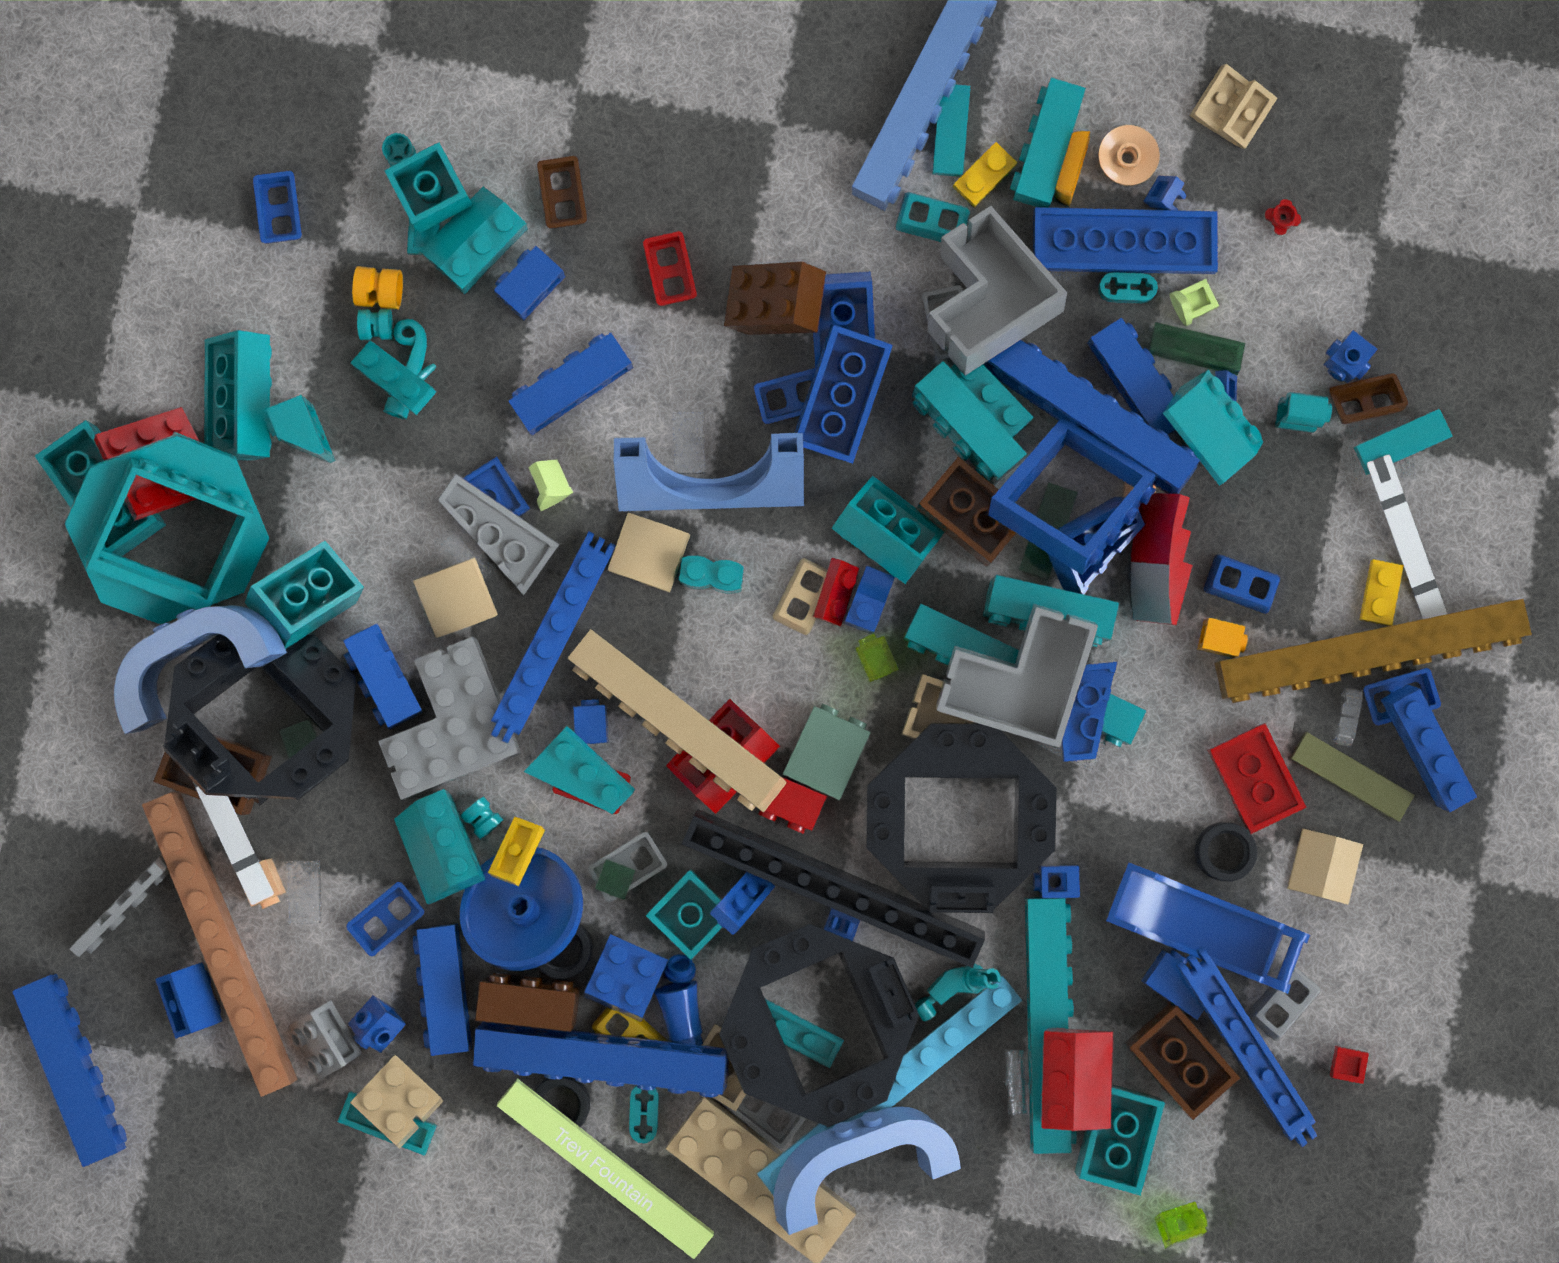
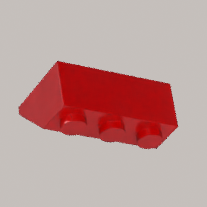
(744, 731)
(1077, 1079)

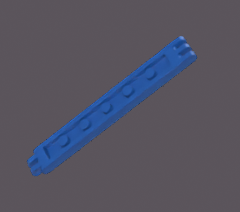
(551, 637)
(1248, 1047)

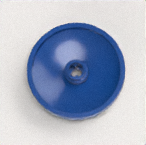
(525, 923)

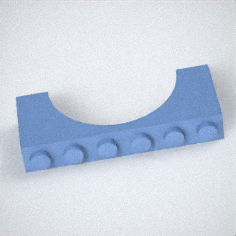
(649, 485)

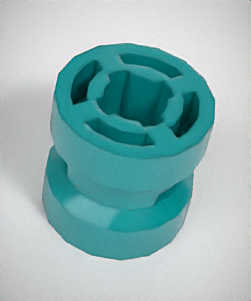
(395, 146)
(375, 324)
(481, 818)

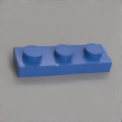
(741, 902)

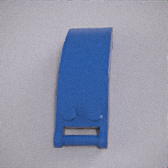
(1194, 919)

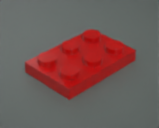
(1257, 778)

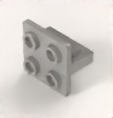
(324, 1040)

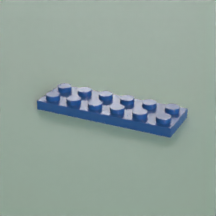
(1126, 240)

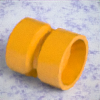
(374, 287)

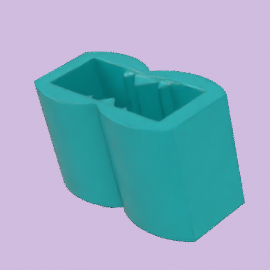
(1302, 412)
(702, 573)

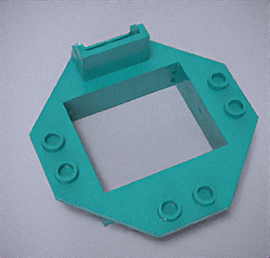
(187, 468)

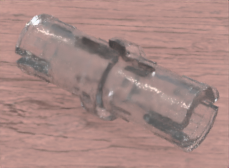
(1016, 1081)

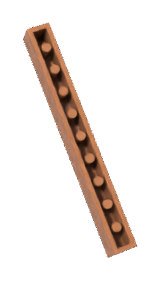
(220, 943)

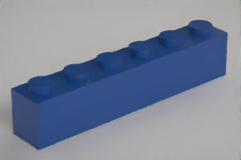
(70, 1069)

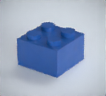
(625, 978)

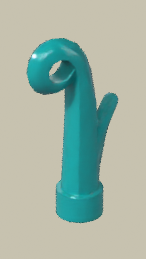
(414, 362)

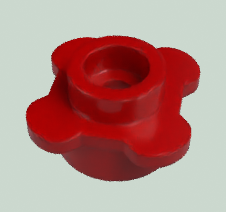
(1284, 208)

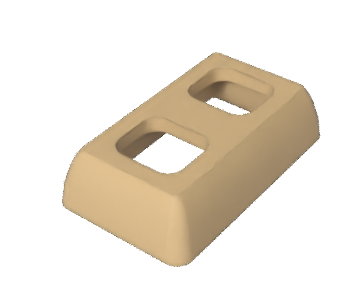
(795, 590)

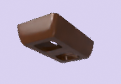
(551, 197)
(1363, 391)

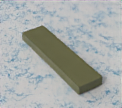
(1352, 777)

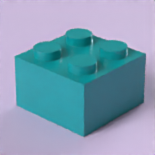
(428, 187)
(686, 914)

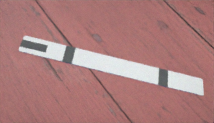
(1406, 537)
(237, 846)

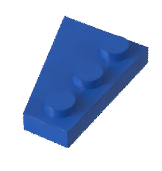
(1088, 713)

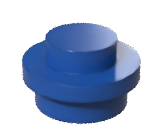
(680, 969)

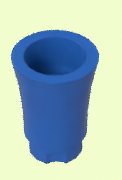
(681, 1012)

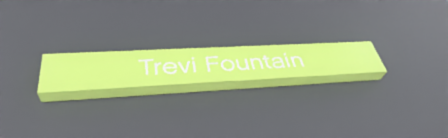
(605, 1168)

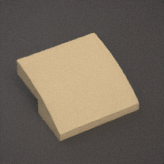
(1233, 106)
(648, 552)
(455, 597)

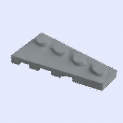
(507, 538)
(113, 915)

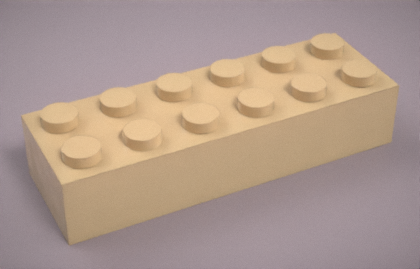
(731, 1156)

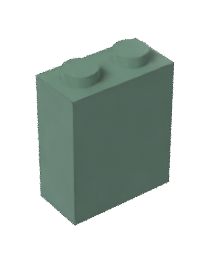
(827, 751)

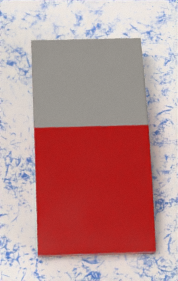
(1157, 559)

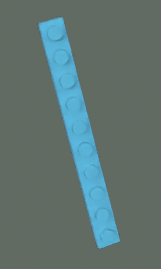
(925, 1057)

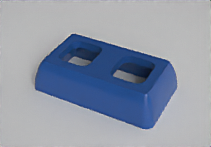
(267, 212)
(788, 385)
(1240, 594)
(1423, 677)
(380, 909)

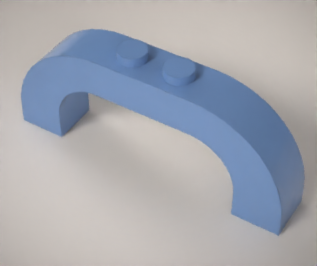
(138, 673)
(852, 1142)

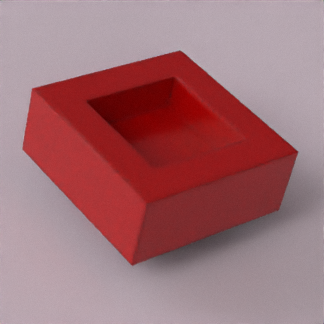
(1349, 1064)

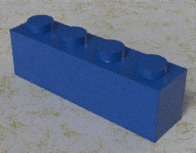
(1133, 373)
(570, 383)
(1428, 748)
(443, 989)

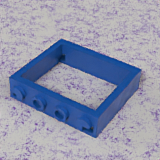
(1044, 535)

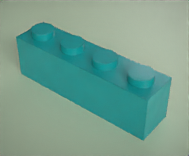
(1048, 144)

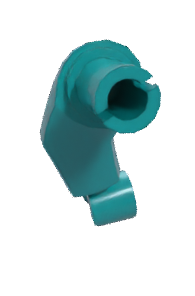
(953, 981)

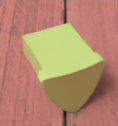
(1193, 301)
(550, 483)

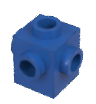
(1349, 357)
(376, 1024)

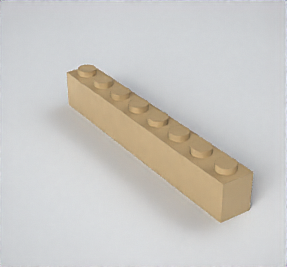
(677, 721)

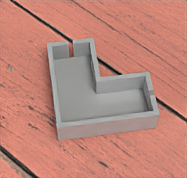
(1004, 297)
(1027, 696)
(460, 735)

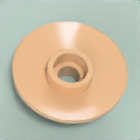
(1132, 141)

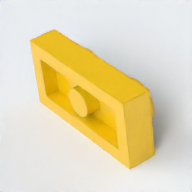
(985, 174)
(1381, 592)
(516, 851)

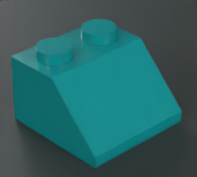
(299, 427)

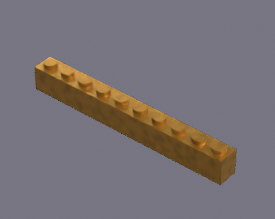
(1372, 649)

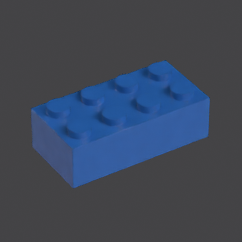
(842, 393)

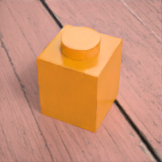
(1222, 638)

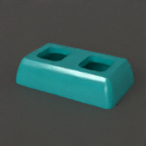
(930, 228)

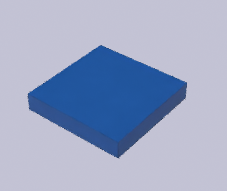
(497, 484)

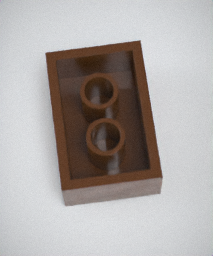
(775, 298)
(961, 508)
(255, 762)
(528, 1002)
(1182, 1060)

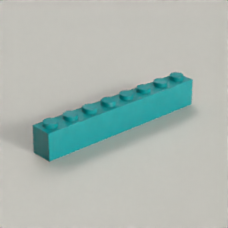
(940, 634)
(1046, 1005)

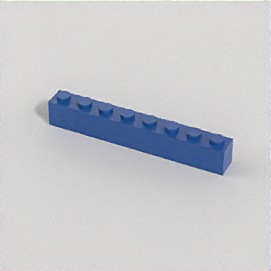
(1064, 395)
(601, 1058)

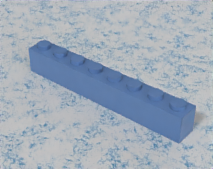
(919, 101)

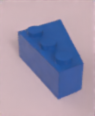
(1081, 531)
(381, 677)

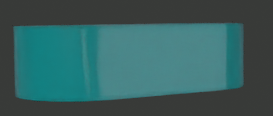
(1127, 280)
(636, 1112)

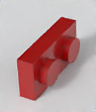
(836, 592)

